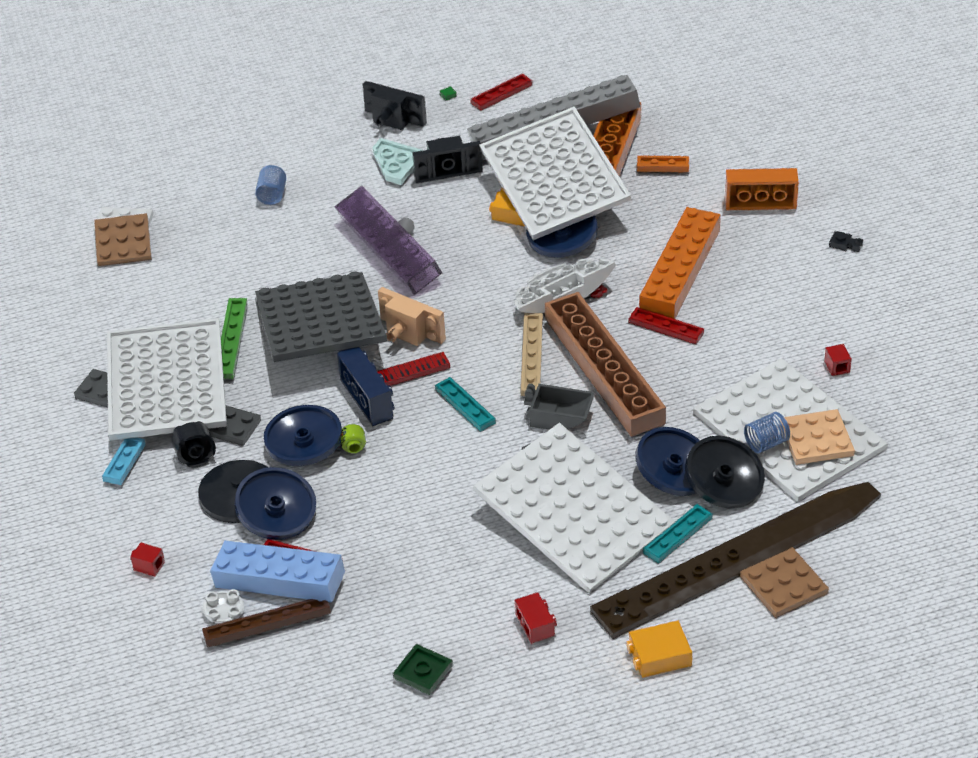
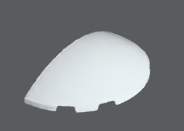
(562, 281)

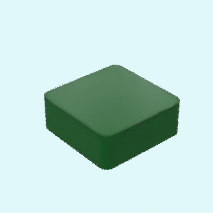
(448, 93)

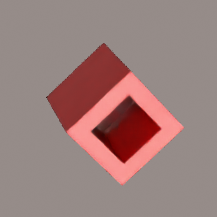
(837, 359)
(147, 559)

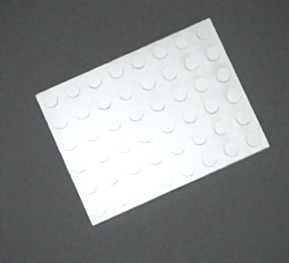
(554, 173)
(164, 378)
(791, 394)
(573, 507)

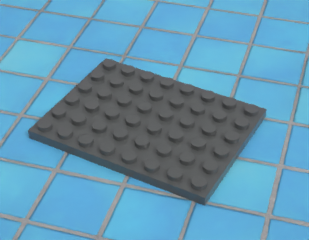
(319, 316)

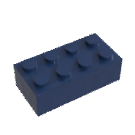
(365, 385)

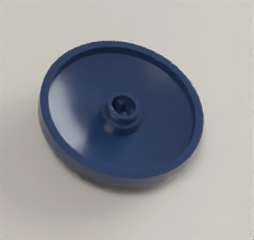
(567, 240)
(303, 435)
(662, 459)
(275, 503)

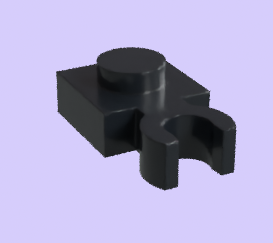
(844, 241)

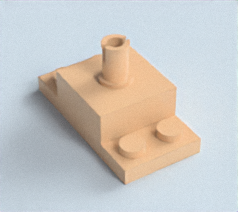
(410, 319)

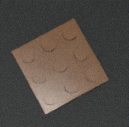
(122, 239)
(784, 582)

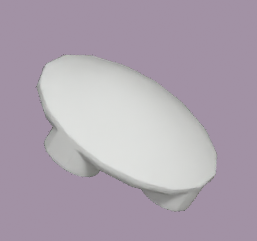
(223, 606)

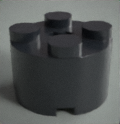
(193, 444)

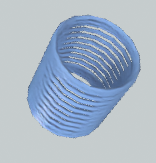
(261, 183)
(761, 437)

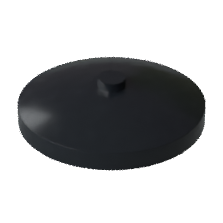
(724, 472)
(219, 488)

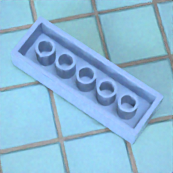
(278, 571)

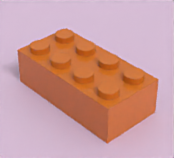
(761, 189)

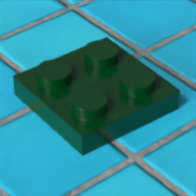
(423, 669)

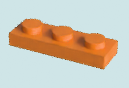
(662, 163)

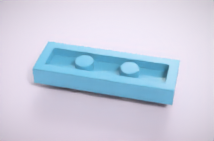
(123, 460)

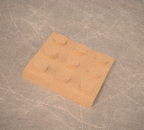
(818, 437)

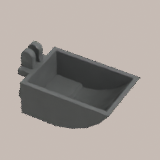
(556, 405)

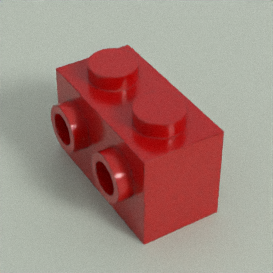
(535, 617)

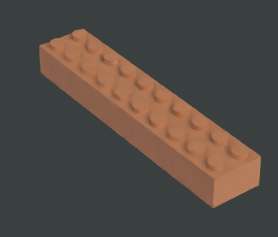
(605, 364)

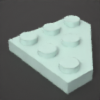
(394, 160)

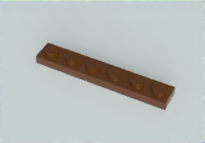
(265, 621)

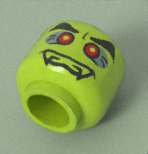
(353, 438)

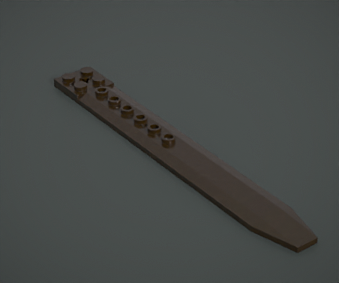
(726, 560)

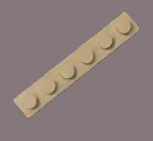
(531, 350)

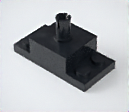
(393, 106)
(447, 159)

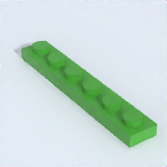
(232, 334)

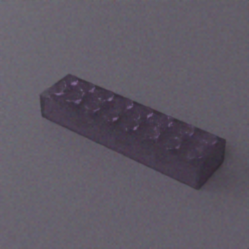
(388, 240)

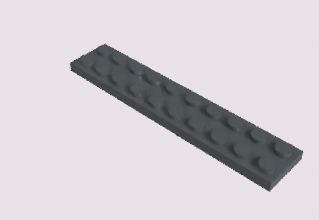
(239, 422)

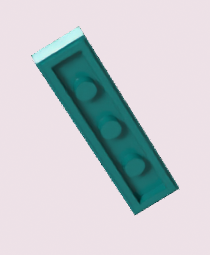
(465, 404)
(677, 533)

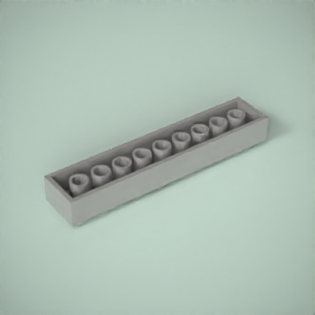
(592, 104)

